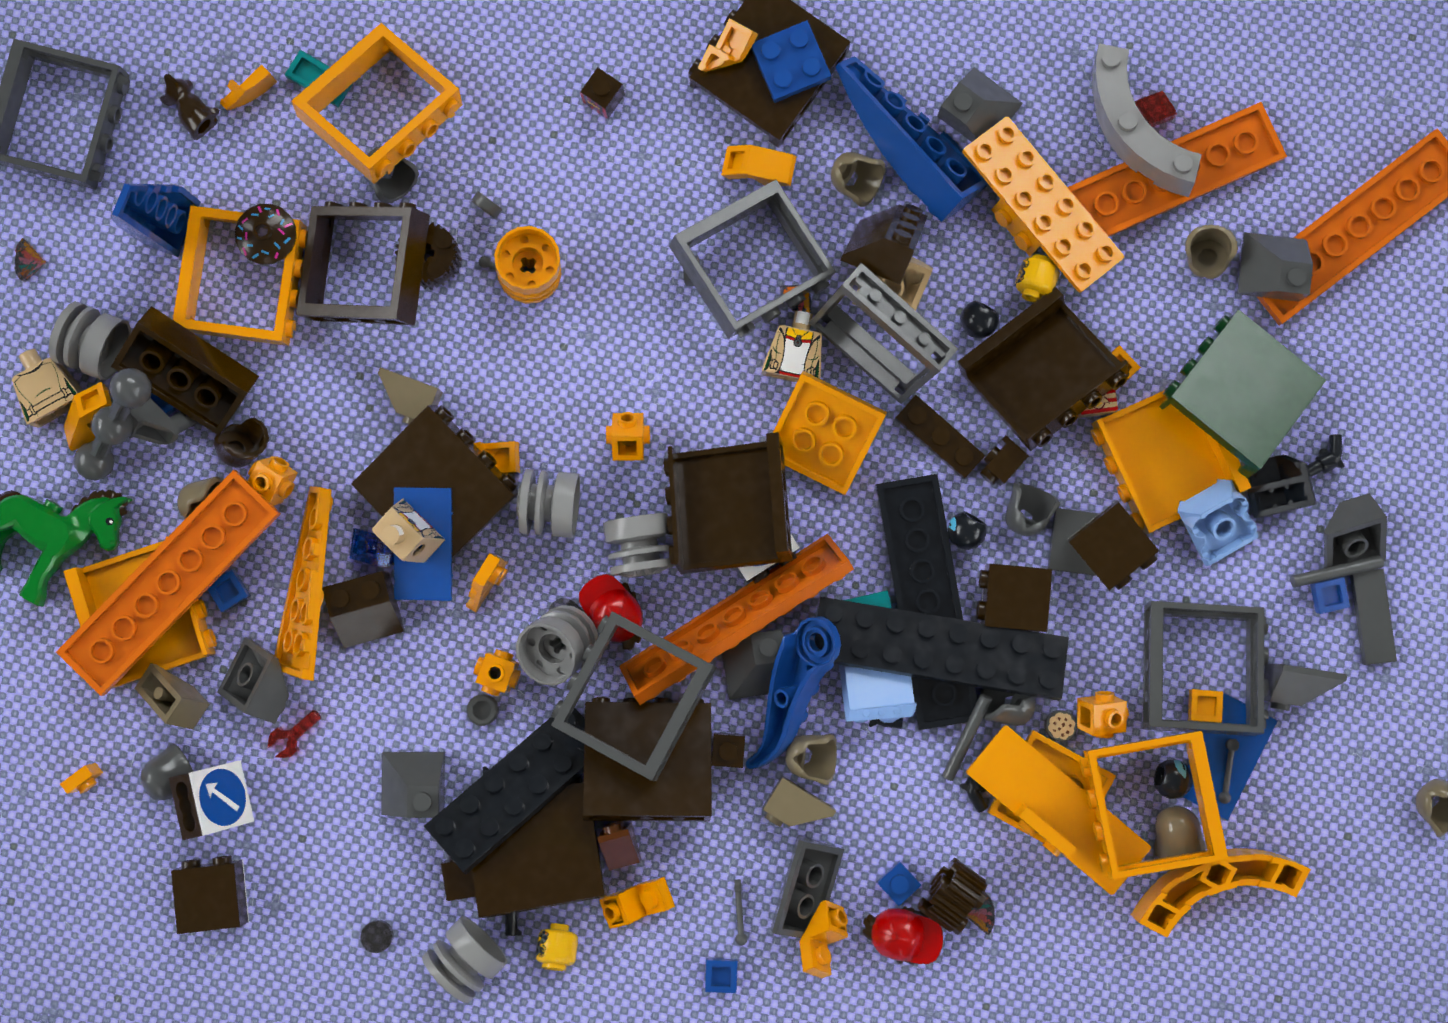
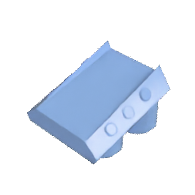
(1218, 521)
(876, 695)

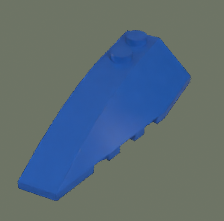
(920, 156)
(155, 214)

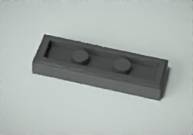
(1373, 617)

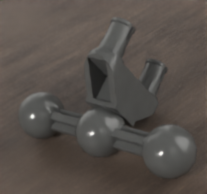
(129, 416)

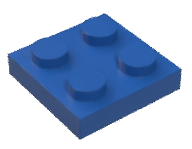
(790, 61)

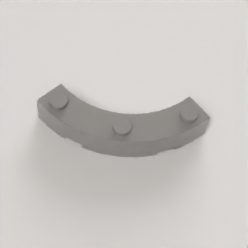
(1130, 133)

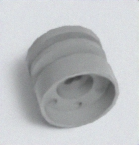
(88, 340)
(549, 503)
(638, 544)
(554, 644)
(458, 965)

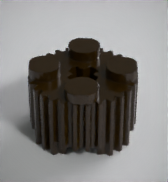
(445, 260)
(953, 896)

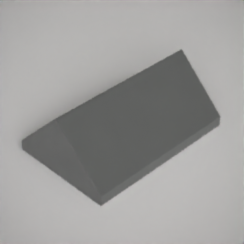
(806, 884)

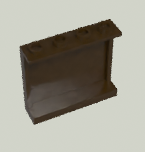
(742, 84)
(1042, 370)
(440, 455)
(728, 506)
(622, 794)
(544, 862)

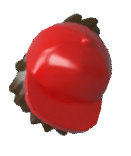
(607, 594)
(904, 935)

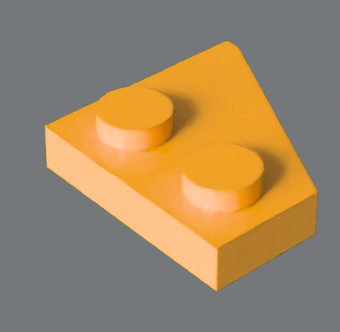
(489, 574)

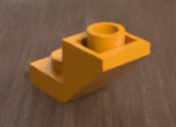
(758, 163)
(80, 414)
(636, 902)
(825, 927)

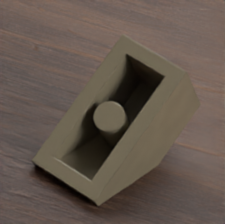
(408, 395)
(171, 697)
(794, 805)

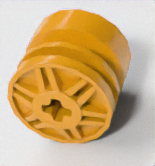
(528, 248)

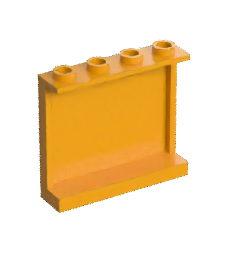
(1161, 460)
(181, 644)

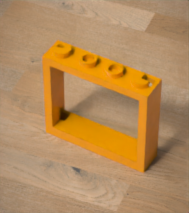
(346, 72)
(191, 275)
(1205, 797)

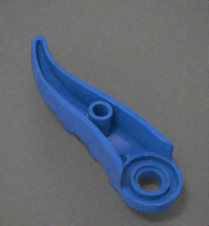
(793, 683)

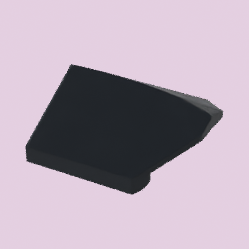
(1280, 487)

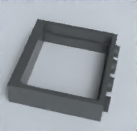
(12, 92)
(797, 231)
(897, 320)
(1256, 658)
(675, 725)

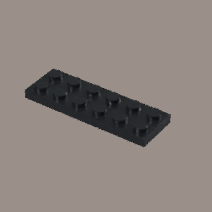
(509, 794)

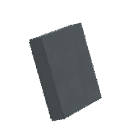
(1062, 554)

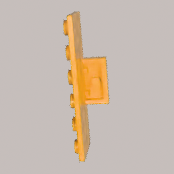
(1040, 206)
(1052, 806)

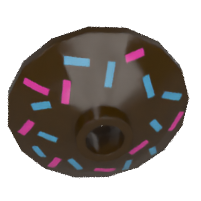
(275, 244)

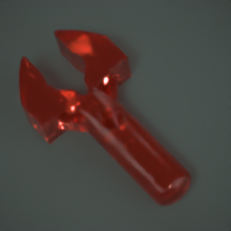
(293, 734)

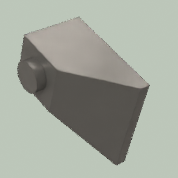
(977, 105)
(1275, 267)
(1355, 532)
(751, 664)
(255, 682)
(1297, 684)
(413, 784)

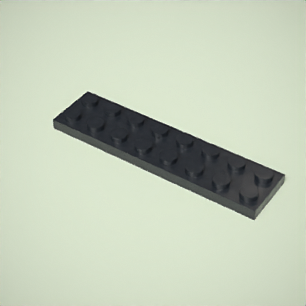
(924, 582)
(947, 649)

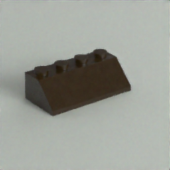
(886, 241)
(186, 370)

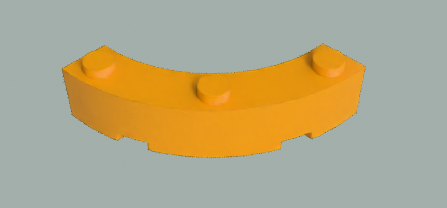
(1182, 887)

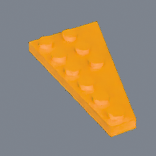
(301, 613)

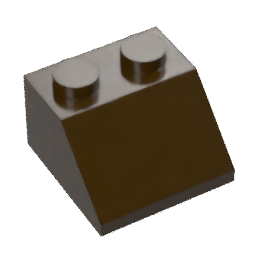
(363, 609)

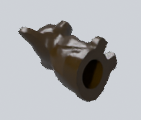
(192, 112)

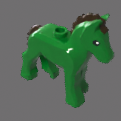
(59, 534)

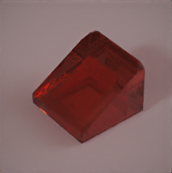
(1156, 108)

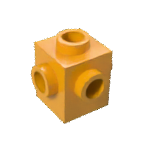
(628, 436)
(272, 478)
(509, 673)
(1102, 714)

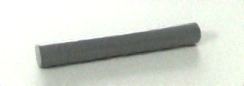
(1336, 571)
(966, 737)

